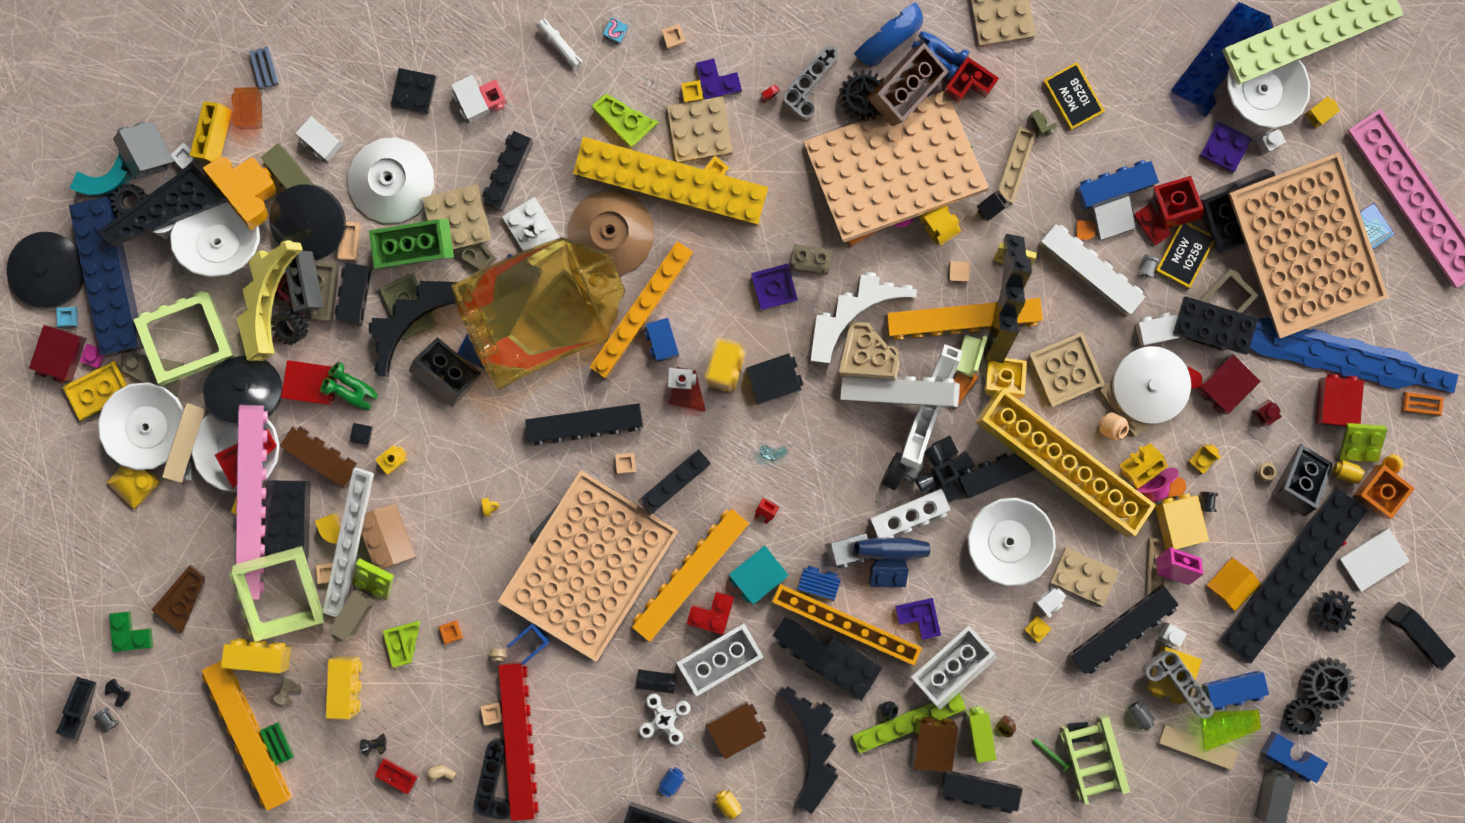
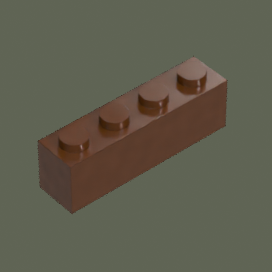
(318, 456)

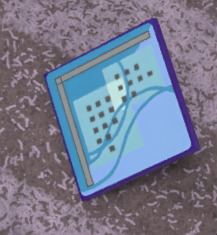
(1376, 225)

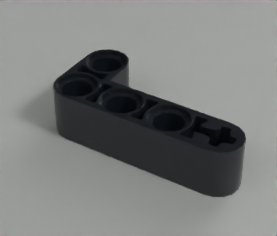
(1420, 634)
(493, 778)

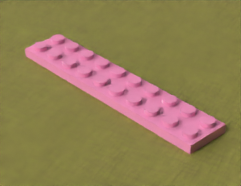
(1412, 193)

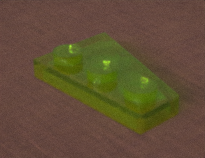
(1228, 726)

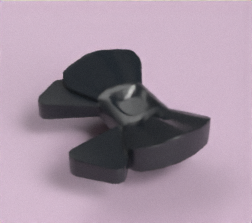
(113, 687)
(379, 743)

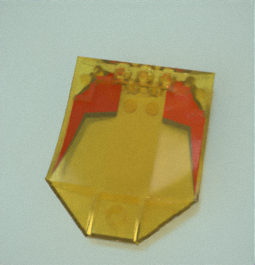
(538, 307)

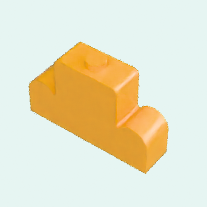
(244, 188)

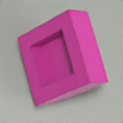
(92, 356)

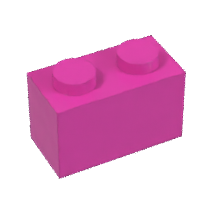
(1179, 566)

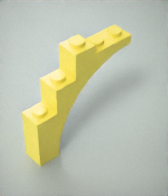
(259, 298)

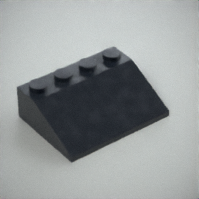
(1220, 215)

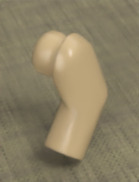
(440, 771)

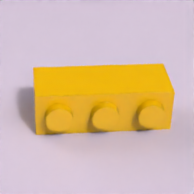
(210, 132)

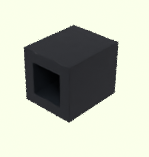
(992, 205)

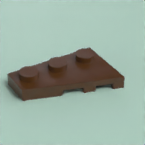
(180, 599)

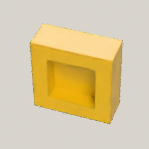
(692, 91)
(717, 166)
(1037, 628)

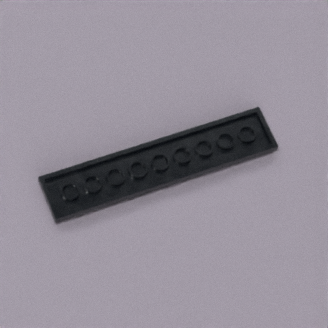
(1293, 574)

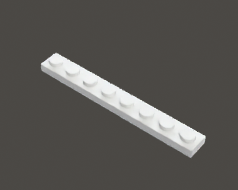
(348, 541)

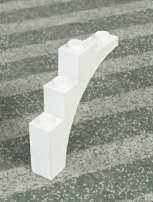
(869, 293)
(926, 415)

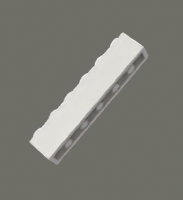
(1092, 270)
(901, 391)

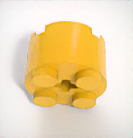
(941, 225)

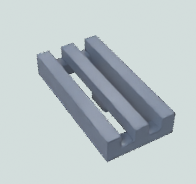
(260, 52)

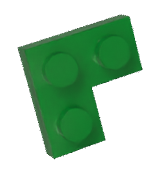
(123, 636)

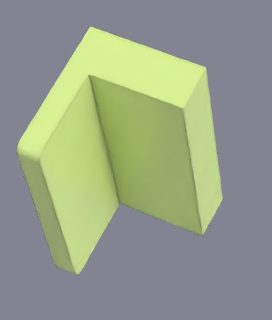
(971, 355)

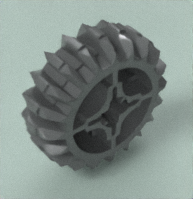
(1342, 676)

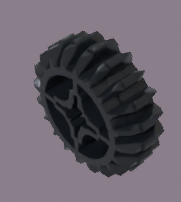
(863, 79)

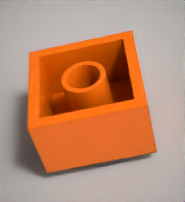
(1384, 491)

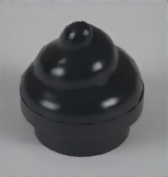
(888, 710)

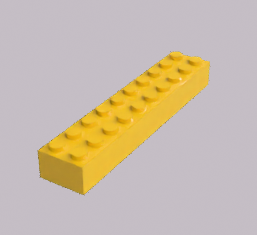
(670, 180)
(1065, 463)

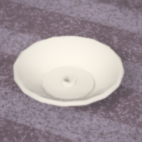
(1281, 103)
(402, 195)
(196, 236)
(124, 420)
(215, 437)
(1031, 546)

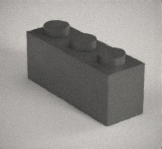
(304, 283)

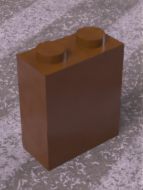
(736, 729)
(934, 744)

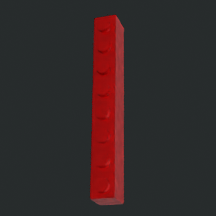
(517, 741)

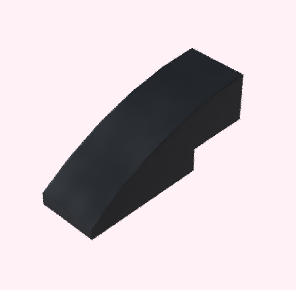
(76, 709)

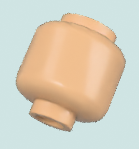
(1113, 426)

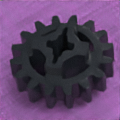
(1339, 618)

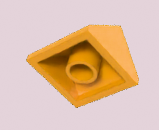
(1233, 583)

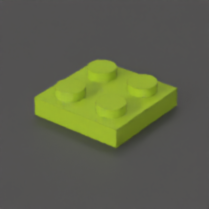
(1362, 442)
(372, 579)

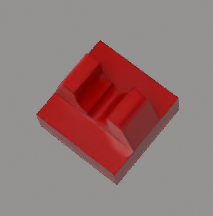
(766, 509)

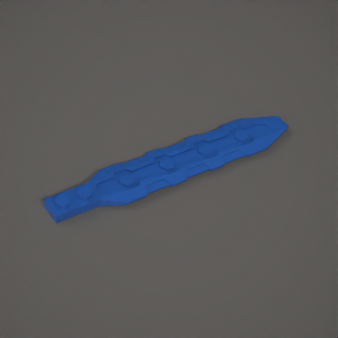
(1350, 358)

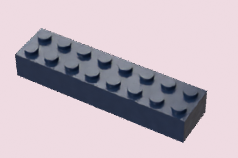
(106, 279)

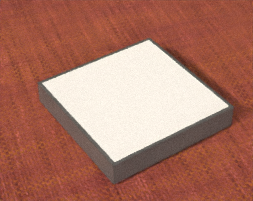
(1113, 216)

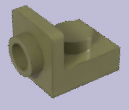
(1039, 123)

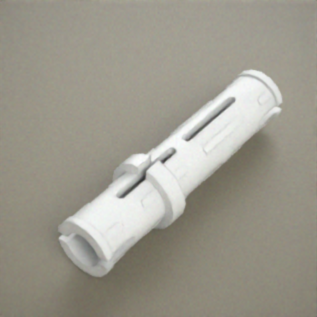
(553, 37)

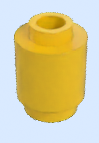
(1348, 472)
(727, 804)

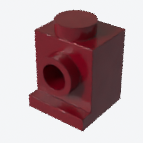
(1267, 413)

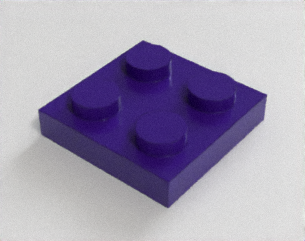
(1225, 146)
(774, 286)

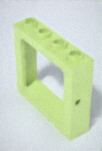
(225, 351)
(286, 624)

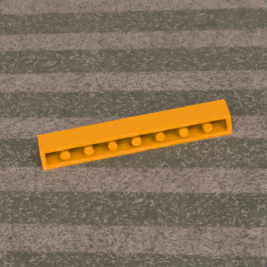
(641, 310)
(955, 319)
(690, 575)
(847, 624)
(246, 733)

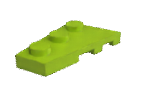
(624, 121)

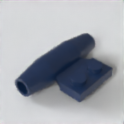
(890, 558)

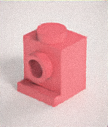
(493, 89)

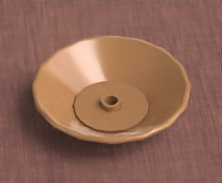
(630, 224)

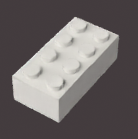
(719, 659)
(954, 667)

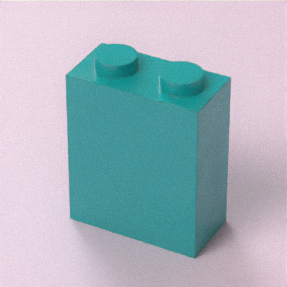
(758, 575)

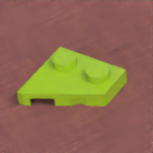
(402, 642)

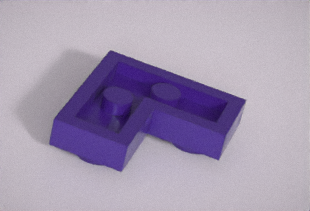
(716, 85)
(924, 613)

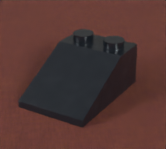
(1303, 481)

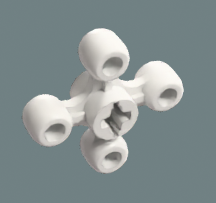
(668, 727)

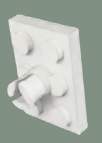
(530, 225)

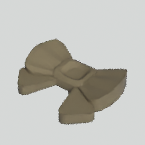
(282, 696)

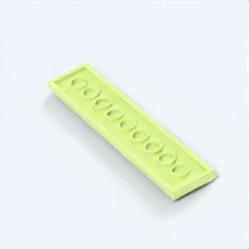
(1307, 36)

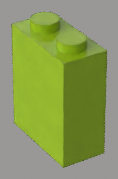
(980, 734)

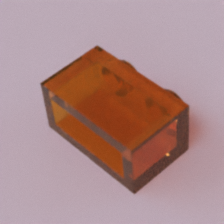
(247, 108)

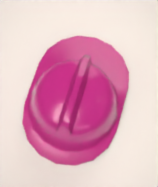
(1159, 486)

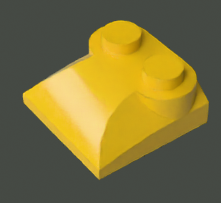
(1006, 375)
(133, 484)

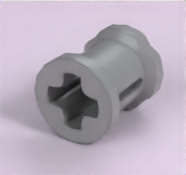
(1148, 266)

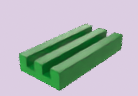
(270, 746)

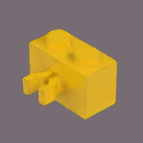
(1143, 465)

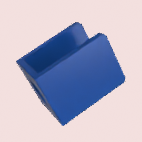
(540, 633)

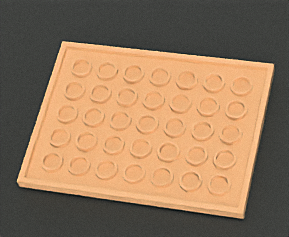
(895, 173)
(1308, 245)
(588, 565)

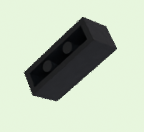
(353, 293)
(803, 644)

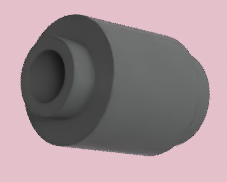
(1141, 716)

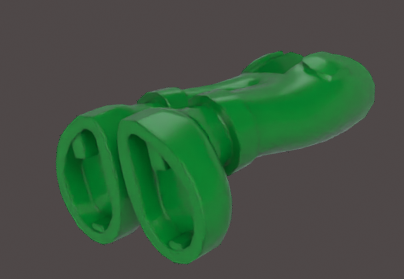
(360, 388)

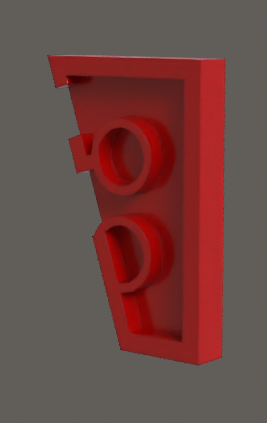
(229, 458)

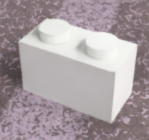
(470, 98)
(319, 138)
(1156, 330)

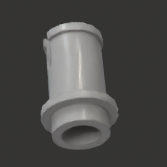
(912, 473)

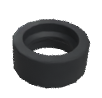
(894, 472)

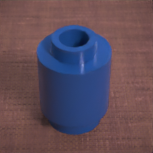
(671, 782)

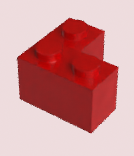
(971, 76)
(714, 618)

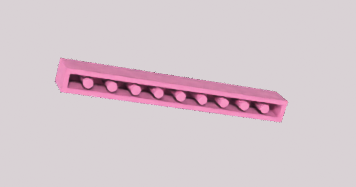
(251, 492)

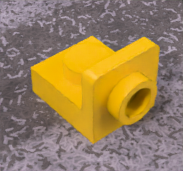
(1204, 457)

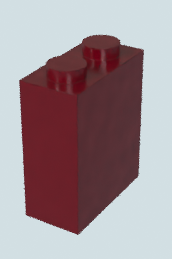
(57, 354)
(1228, 385)

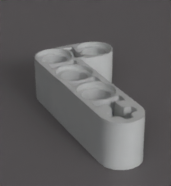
(813, 79)
(1182, 686)

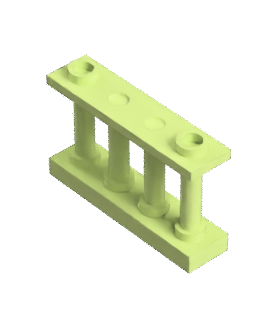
(1113, 764)

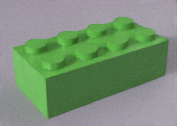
(411, 243)

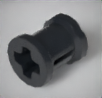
(1208, 501)

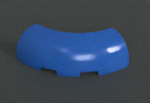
(892, 35)

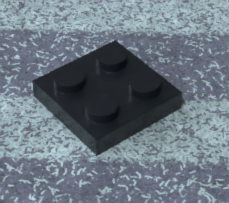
(413, 90)

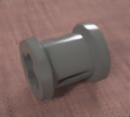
(106, 719)

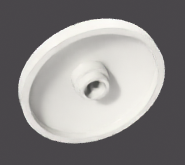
(1151, 385)

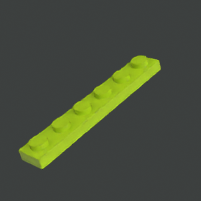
(904, 724)

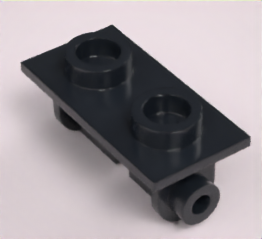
(656, 681)

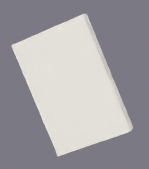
(1374, 559)

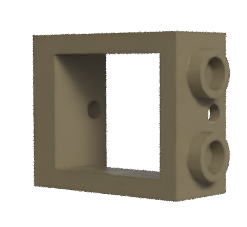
(809, 261)
(1236, 277)
(352, 615)

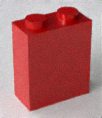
(304, 381)
(1339, 400)

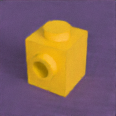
(392, 459)

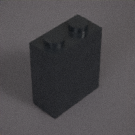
(774, 378)

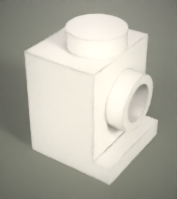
(1269, 141)
(673, 381)
(1050, 601)
(1171, 635)

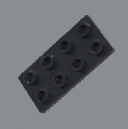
(1215, 326)

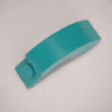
(103, 185)

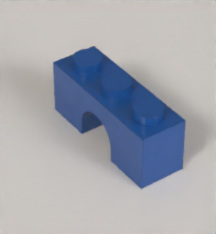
(1308, 766)

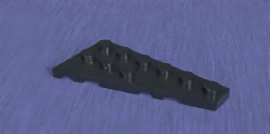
(173, 201)

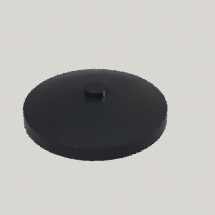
(308, 217)
(45, 270)
(241, 383)

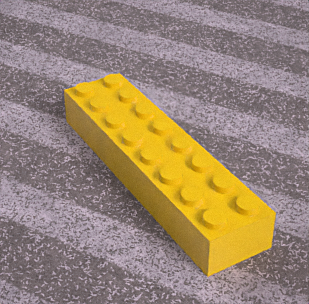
(724, 366)

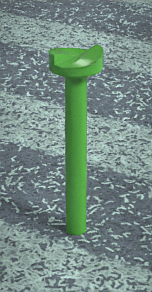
(1054, 756)

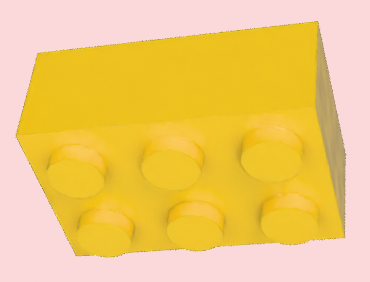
(256, 656)
(343, 687)

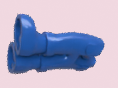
(939, 46)

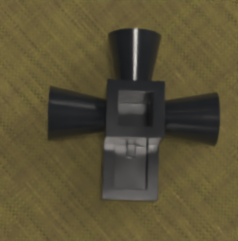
(944, 473)

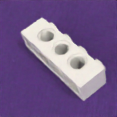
(935, 498)

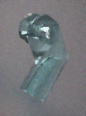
(772, 454)

